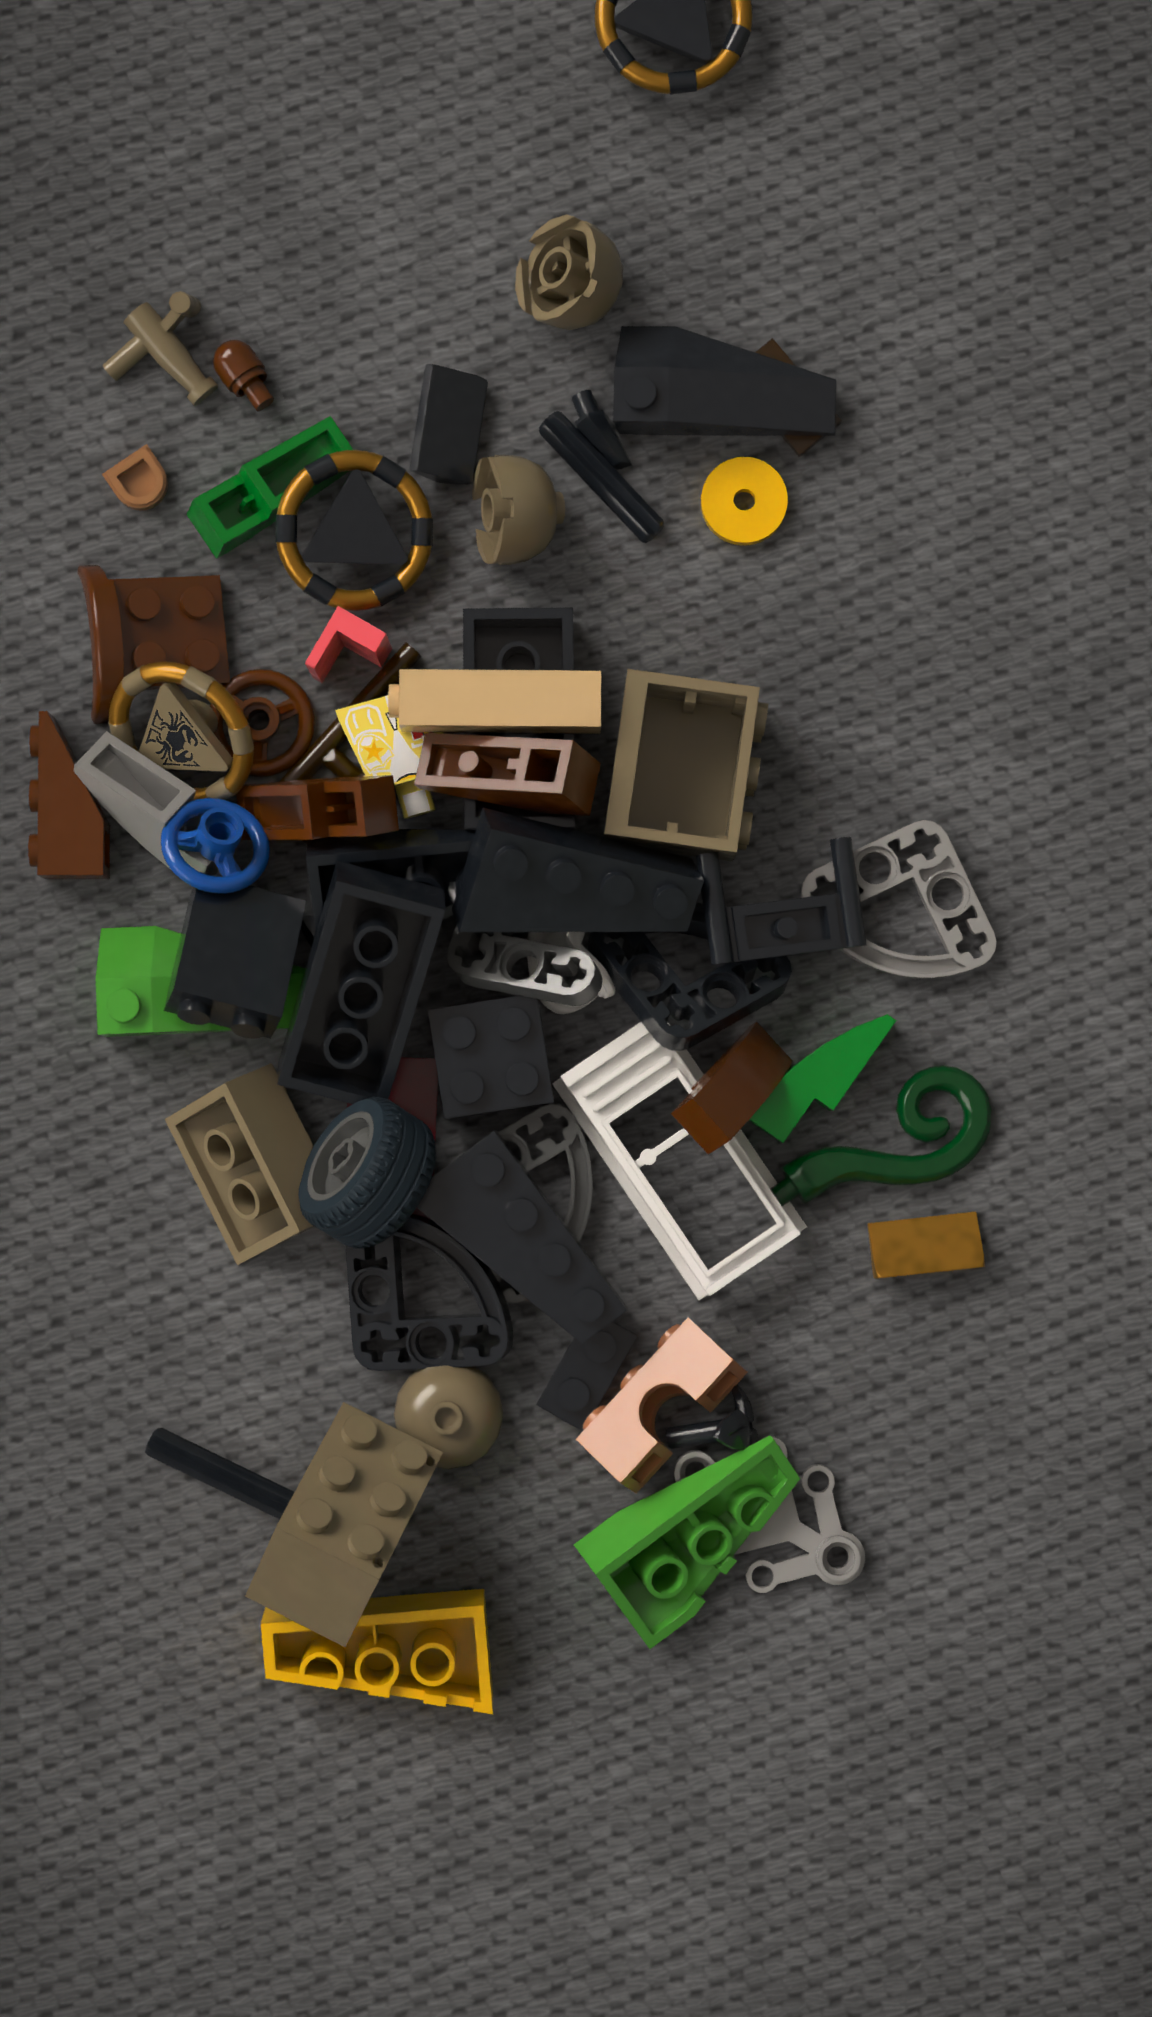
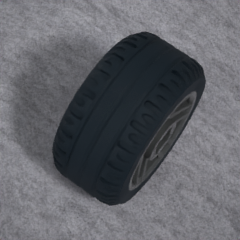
(367, 1172)

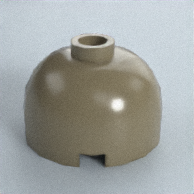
(569, 274)
(516, 509)
(451, 1411)

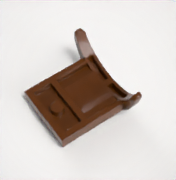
(151, 623)

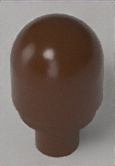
(242, 372)

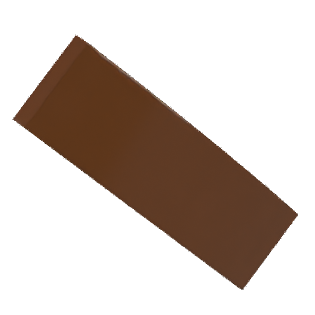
(322, 807)
(733, 1089)

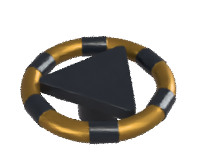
(677, 27)
(354, 530)

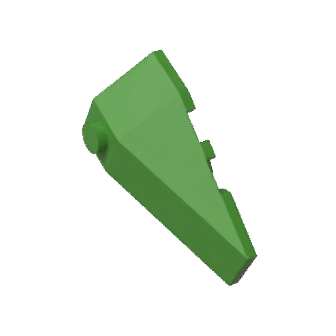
(135, 982)
(677, 1541)

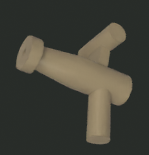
(157, 338)

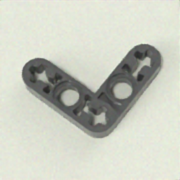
(503, 951)

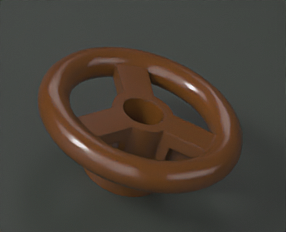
(297, 704)

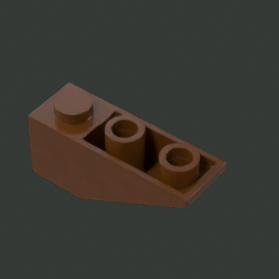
(71, 823)

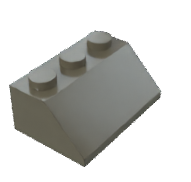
(247, 1160)

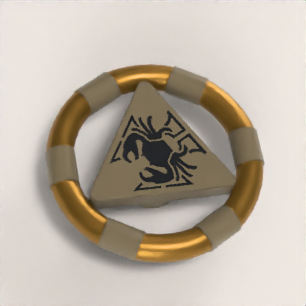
(183, 729)

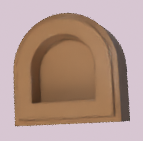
(138, 480)

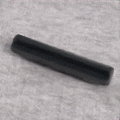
(601, 477)
(218, 1472)

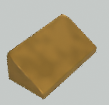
(925, 1245)

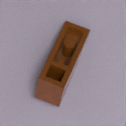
(510, 771)

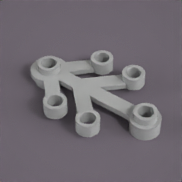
(785, 1526)

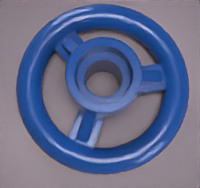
(216, 840)

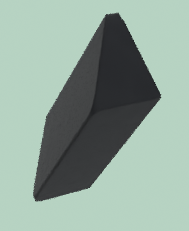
(448, 425)

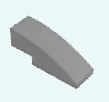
(138, 795)

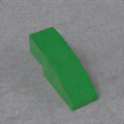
(250, 499)
(820, 1077)

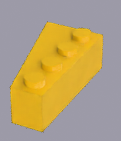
(401, 1647)

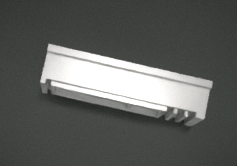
(619, 1080)

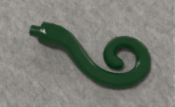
(829, 1166)

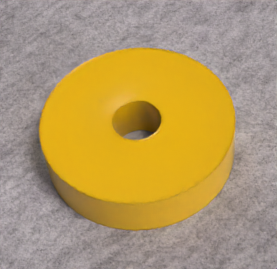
(748, 476)

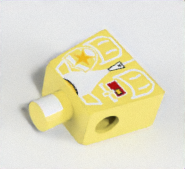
(387, 751)

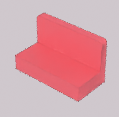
(353, 633)

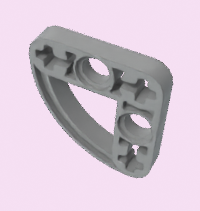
(924, 876)

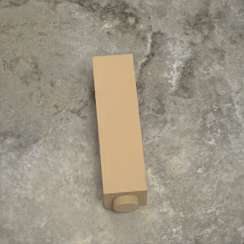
(497, 701)

